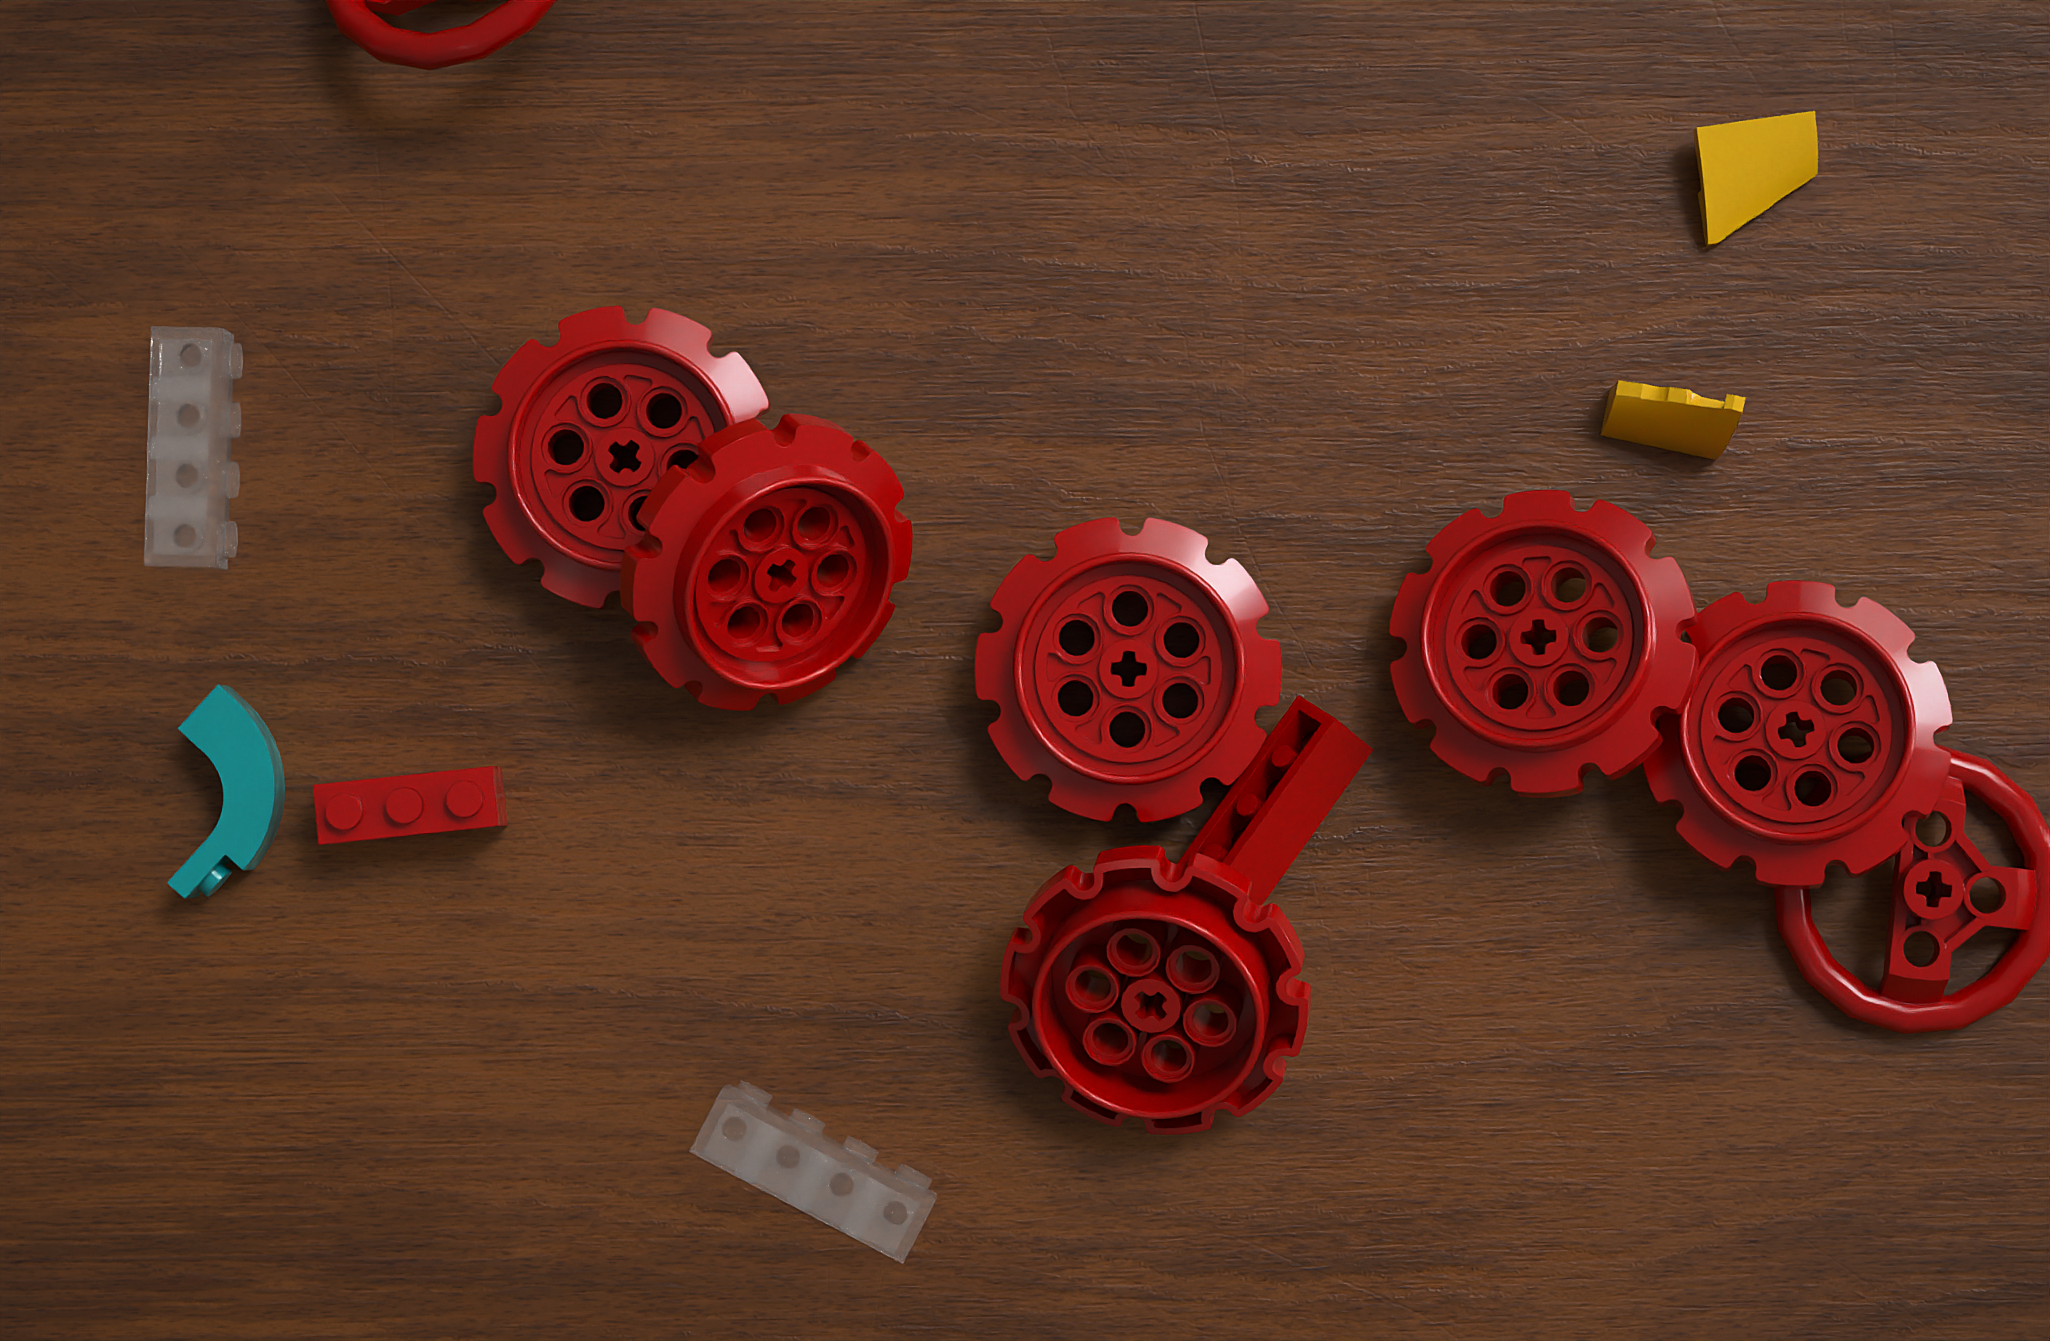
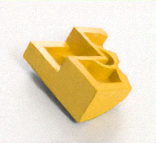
(1751, 168)
(1671, 418)

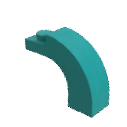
(252, 790)

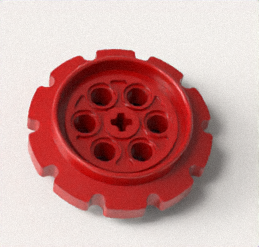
(551, 395)
(789, 583)
(1228, 672)
(1632, 684)
(1893, 709)
(1156, 990)

